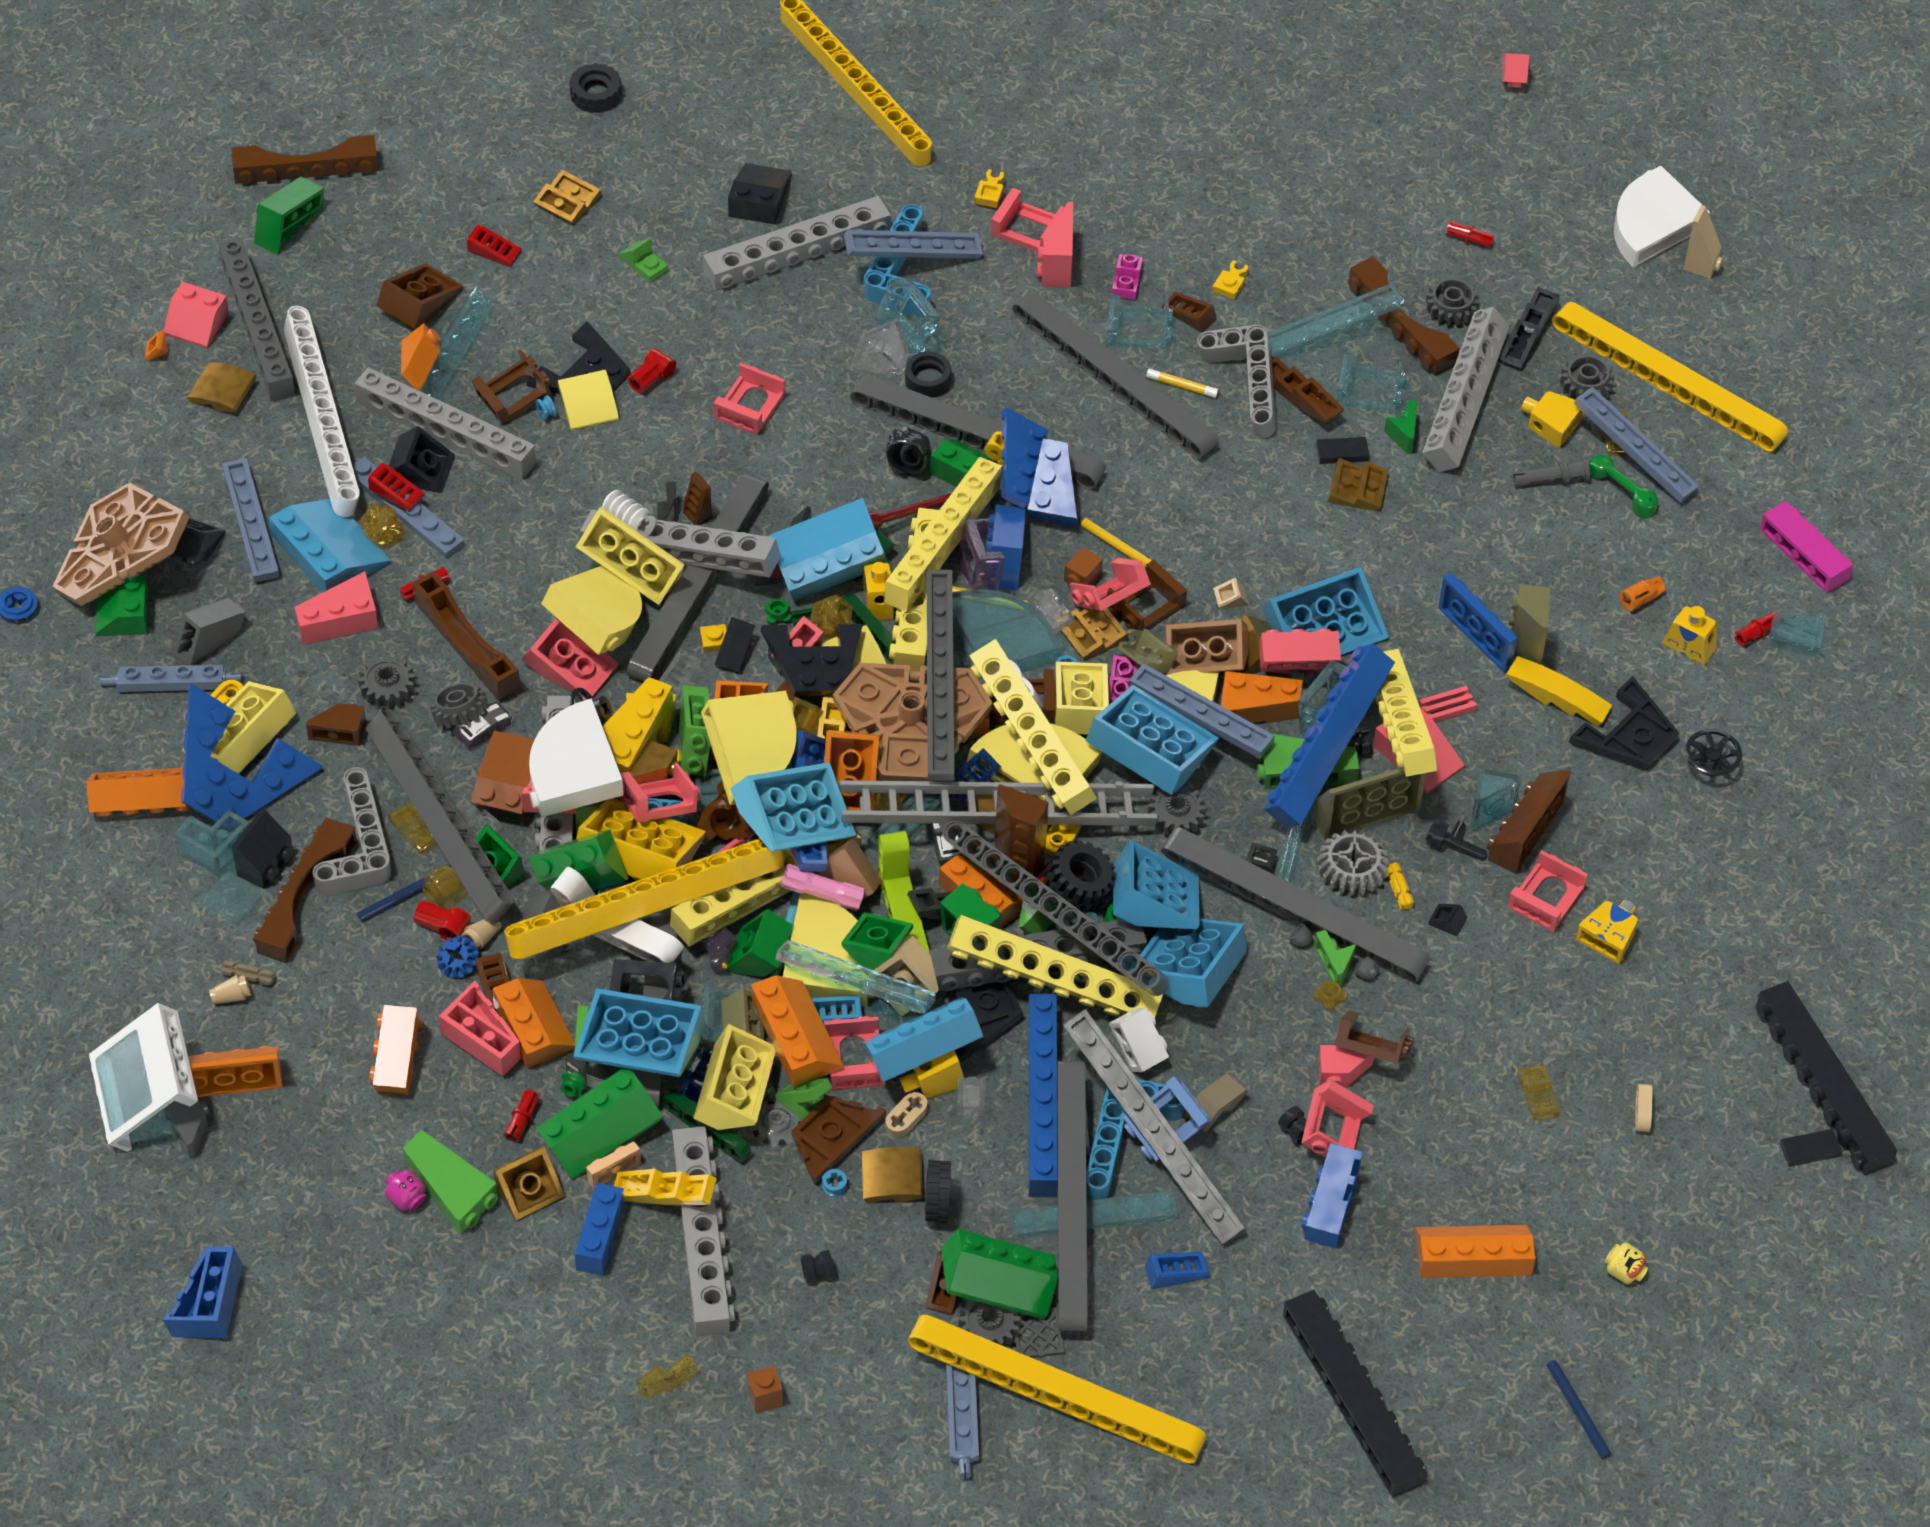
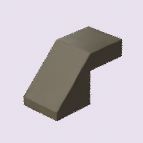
(1220, 1096)

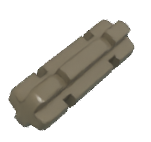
(252, 973)

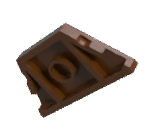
(832, 1132)

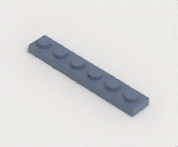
(913, 244)
(1636, 444)
(418, 519)
(250, 520)
(1203, 711)

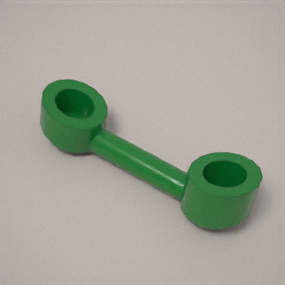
(1644, 499)

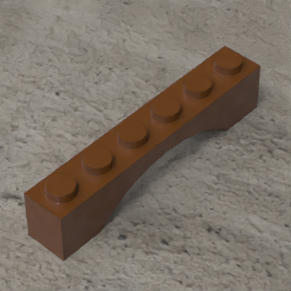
(258, 165)
(1430, 346)
(489, 664)
(278, 933)

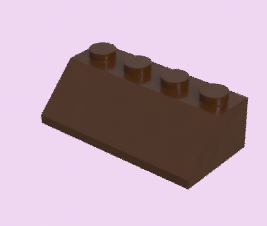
(1529, 820)
(1021, 828)

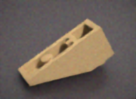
(1703, 246)

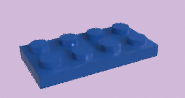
(1477, 622)

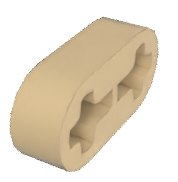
(1643, 1108)
(902, 1110)

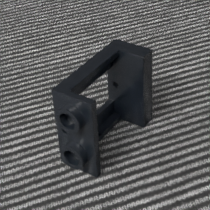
(671, 972)

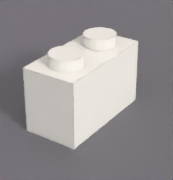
(1139, 1039)

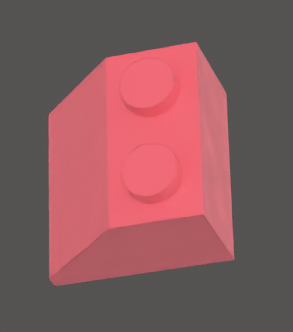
(196, 315)

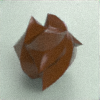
(719, 820)

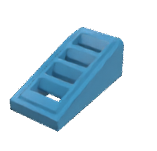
(832, 1003)

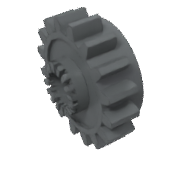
(1452, 301)
(1587, 372)
(387, 681)
(458, 704)
(1177, 810)
(974, 1319)

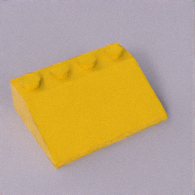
(646, 845)

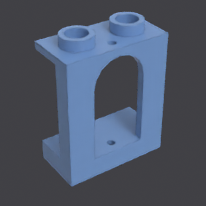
(1174, 1088)

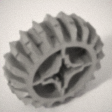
(1337, 865)

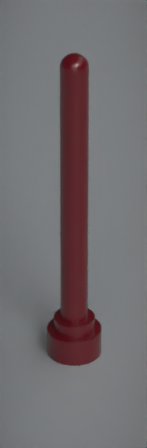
(879, 519)

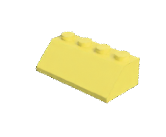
(630, 556)
(257, 719)
(735, 1080)

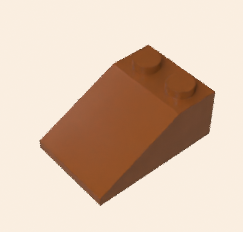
(503, 775)

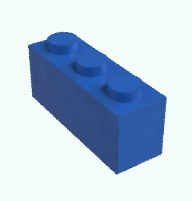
(599, 1229)

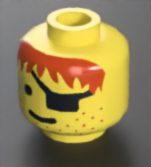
(1626, 1263)

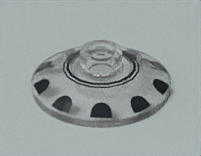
(774, 1133)

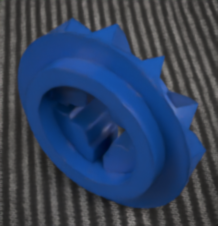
(21, 596)
(457, 968)

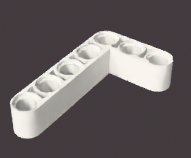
(631, 936)

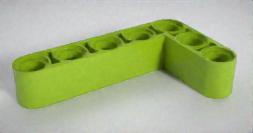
(896, 883)

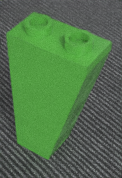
(693, 736)
(1279, 757)
(450, 1181)

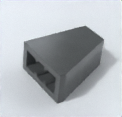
(207, 630)

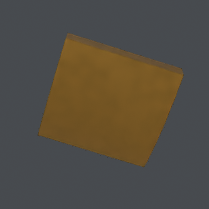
(568, 197)
(222, 387)
(1358, 485)
(1094, 632)
(892, 1174)

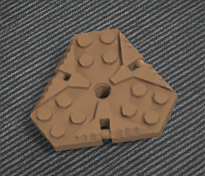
(118, 541)
(884, 703)

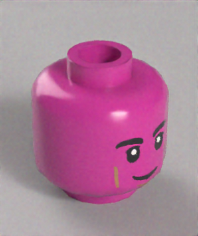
(405, 1190)

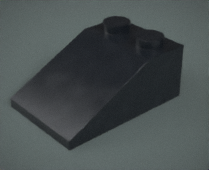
(758, 193)

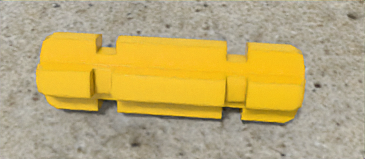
(1399, 886)

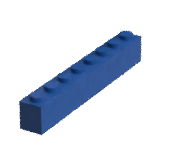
(1329, 735)
(1042, 1095)

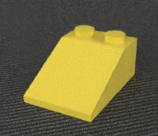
(1079, 694)

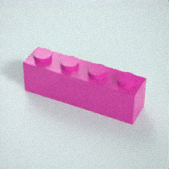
(1806, 546)

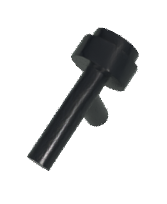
(1438, 834)

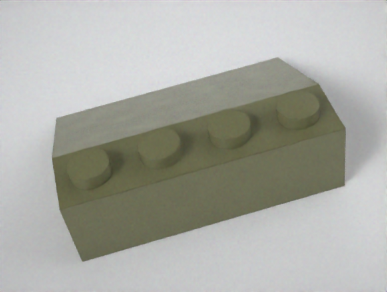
(1367, 802)

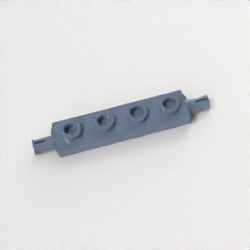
(169, 678)
(962, 1418)

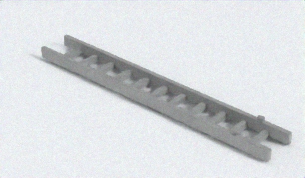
(945, 816)

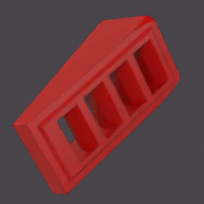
(481, 236)
(383, 476)

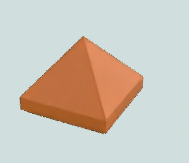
(156, 346)

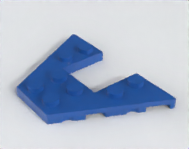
(213, 787)

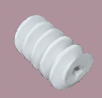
(630, 512)

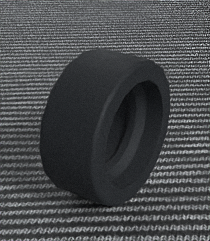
(928, 360)

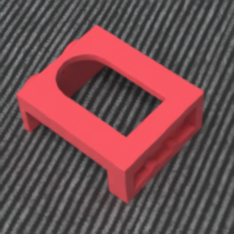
(1013, 206)
(732, 413)
(1127, 572)
(636, 795)
(1537, 910)
(854, 1075)
(1341, 1101)

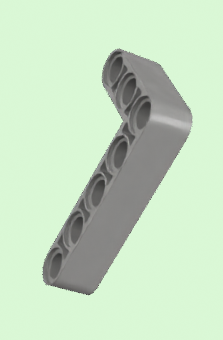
(1247, 347)
(335, 875)

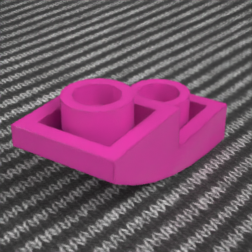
(1127, 276)
(1122, 671)

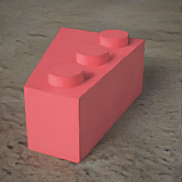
(337, 612)
(1298, 650)
(480, 1030)

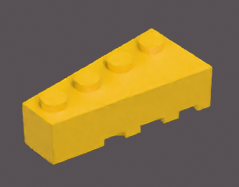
(638, 722)

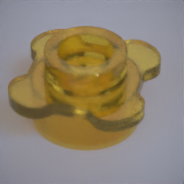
(1329, 987)

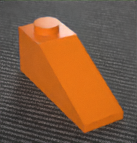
(419, 354)

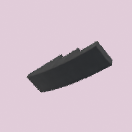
(1529, 328)

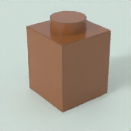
(1083, 568)
(764, 1389)

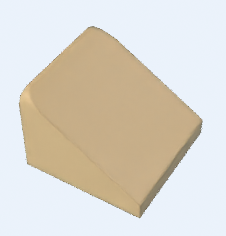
(1230, 594)

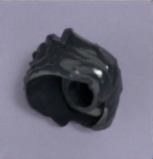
(908, 451)

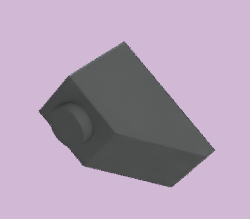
(187, 1124)

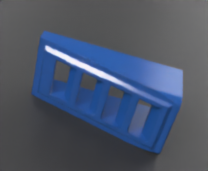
(1159, 1273)

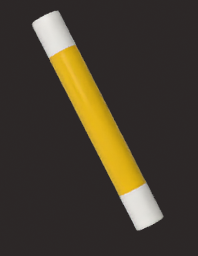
(1182, 383)

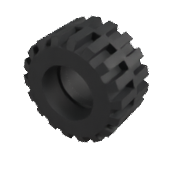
(1089, 864)

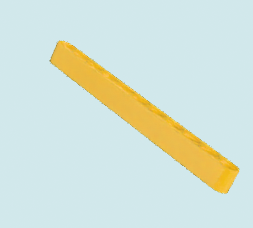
(857, 81)
(1670, 376)
(641, 898)
(1057, 1389)

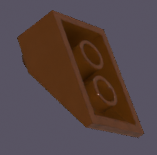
(417, 295)

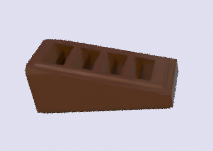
(1201, 320)
(698, 500)
(490, 967)

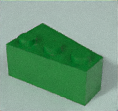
(285, 211)

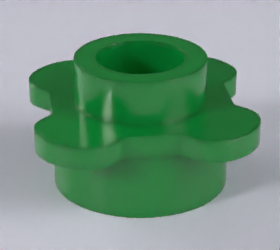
(777, 605)
(573, 1084)

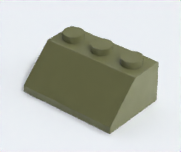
(1530, 621)

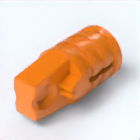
(1641, 593)

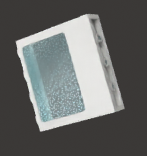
(141, 1073)

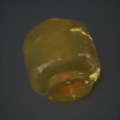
(442, 885)

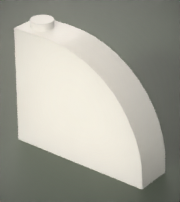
(1653, 216)
(572, 762)

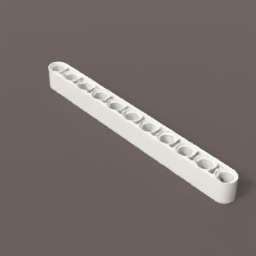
(321, 411)

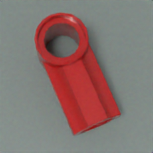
(655, 366)
(447, 922)

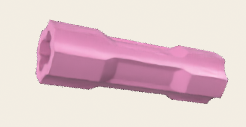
(840, 893)

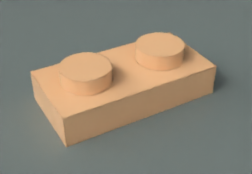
(605, 1169)

